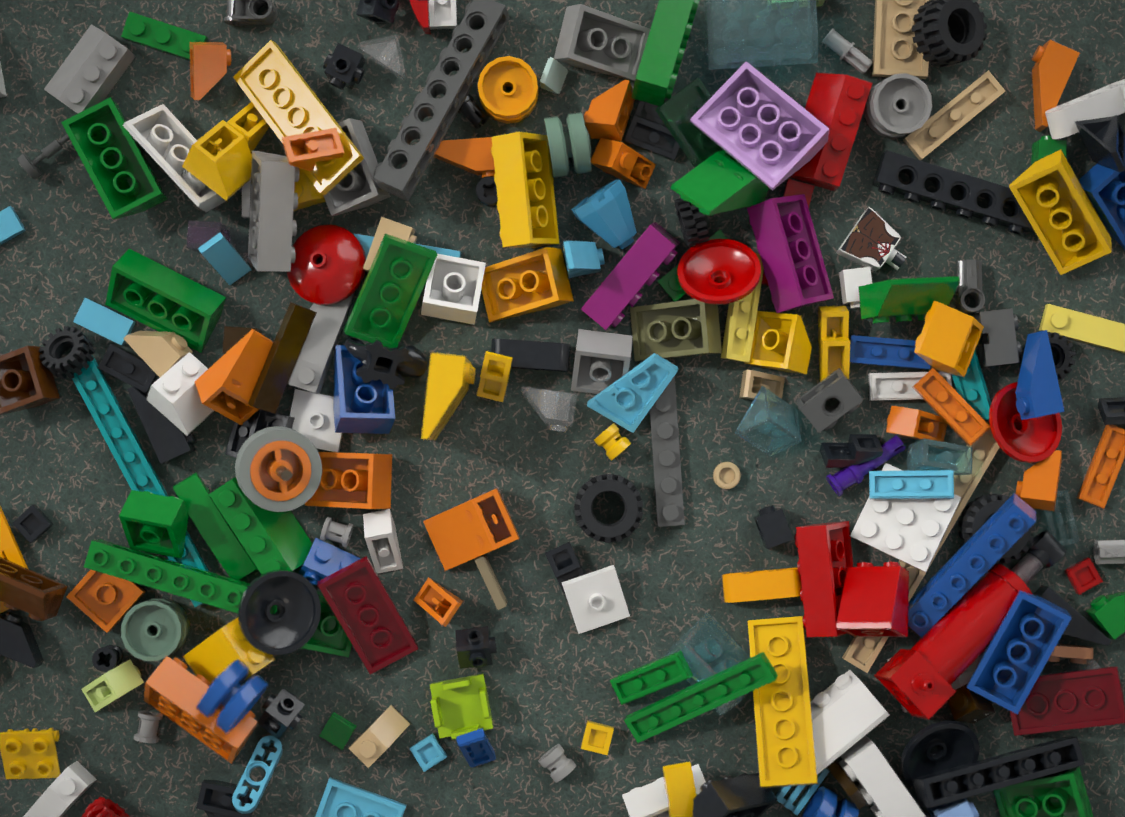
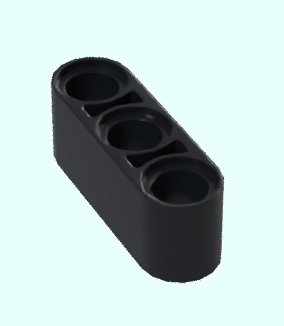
(534, 354)

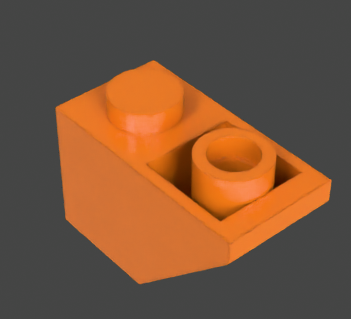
(622, 162)

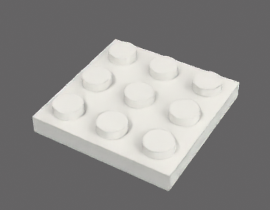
(905, 527)

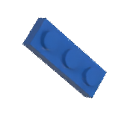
(885, 352)

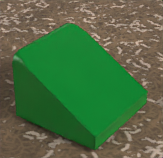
(338, 730)

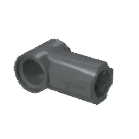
(970, 285)

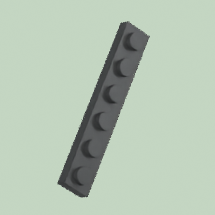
(667, 458)

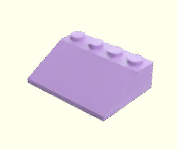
(761, 126)

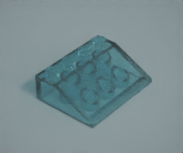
(760, 33)

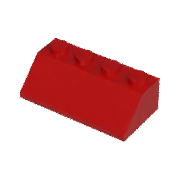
(839, 105)
(823, 565)

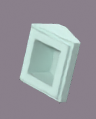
(553, 76)

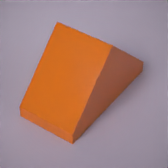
(438, 601)

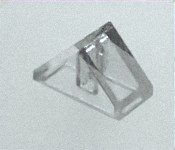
(385, 53)

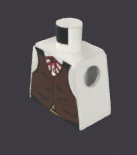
(872, 243)

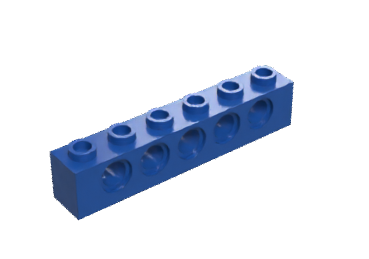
(969, 564)

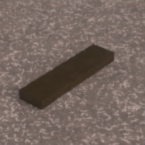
(282, 358)

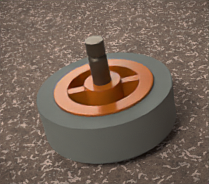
(278, 469)

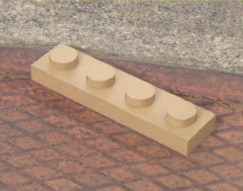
(954, 115)

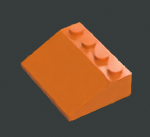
(176, 696)

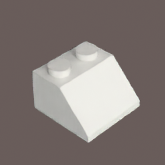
(453, 289)
(178, 396)

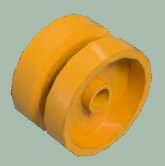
(495, 79)

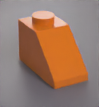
(207, 66)
(610, 112)
(915, 424)
(1041, 483)

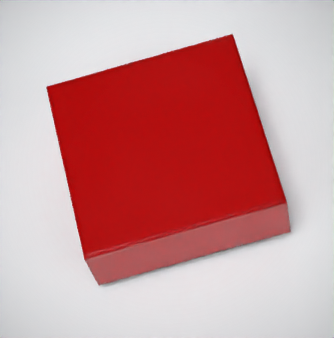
(1083, 576)

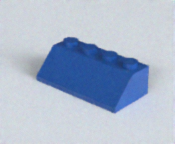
(1019, 651)

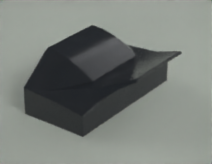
(216, 799)

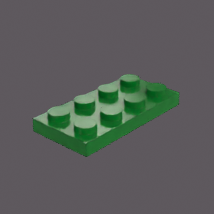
(390, 291)

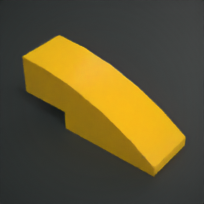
(833, 340)

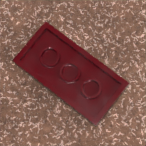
(368, 615)
(1072, 702)

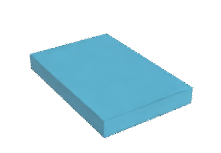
(351, 801)

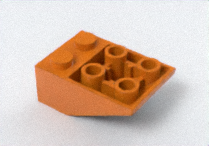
(232, 379)
(471, 529)

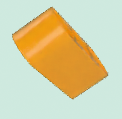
(761, 585)

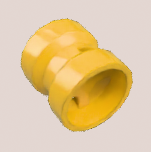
(612, 441)

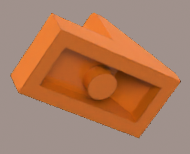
(312, 147)

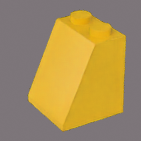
(222, 649)

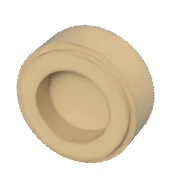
(726, 475)

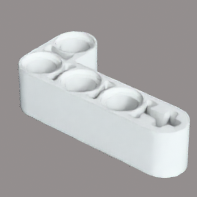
(1097, 104)

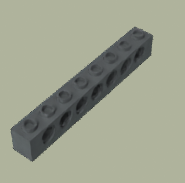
(403, 181)

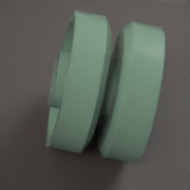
(569, 144)
(139, 633)

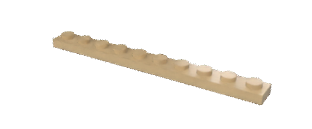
(865, 650)

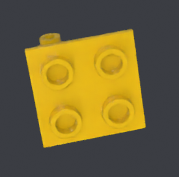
(30, 753)

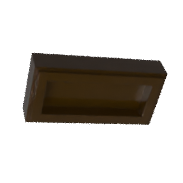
(847, 785)

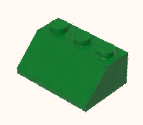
(904, 298)

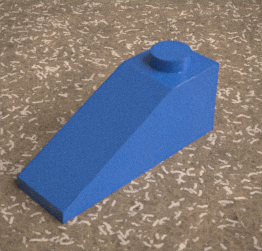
(1037, 383)

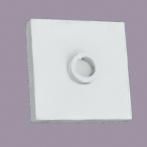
(315, 419)
(595, 599)

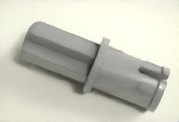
(847, 51)

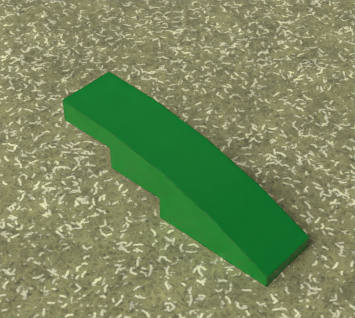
(214, 527)

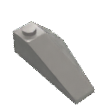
(319, 346)

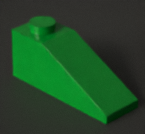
(1109, 614)

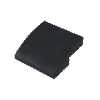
(650, 132)
(258, 421)

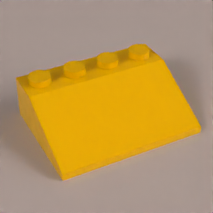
(446, 388)

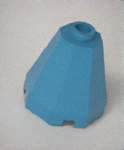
(608, 214)

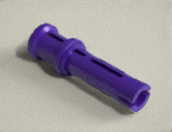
(854, 474)

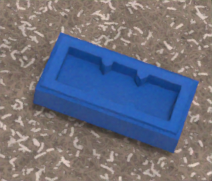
(476, 747)

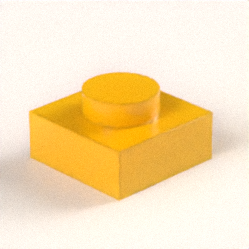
(597, 737)

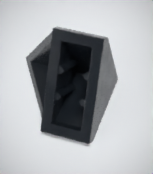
(1104, 141)

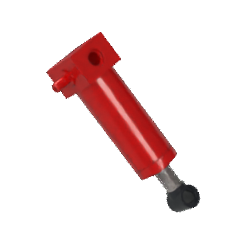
(925, 673)

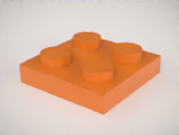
(105, 598)

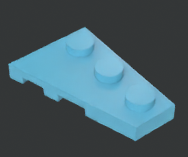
(635, 392)

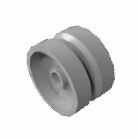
(912, 109)

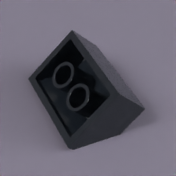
(733, 797)

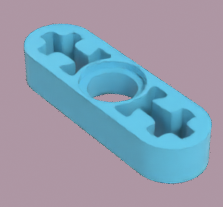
(242, 790)

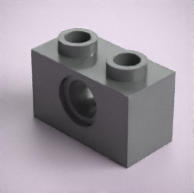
(834, 386)

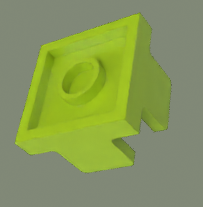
(460, 706)

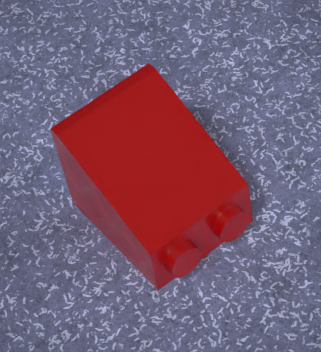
(875, 601)

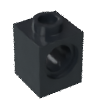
(773, 526)

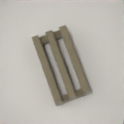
(491, 582)

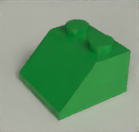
(155, 523)

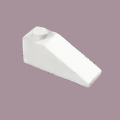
(62, 792)

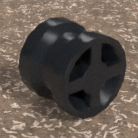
(491, 193)

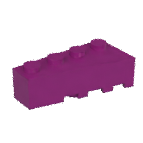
(630, 275)

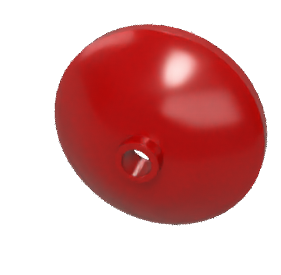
(719, 271)
(337, 274)
(1032, 438)

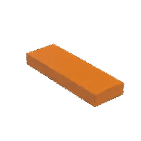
(951, 407)
(1104, 467)

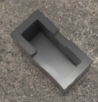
(998, 338)

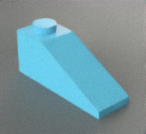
(582, 258)

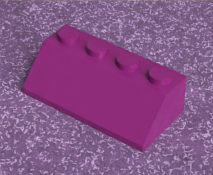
(790, 252)

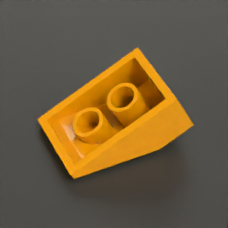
(526, 284)

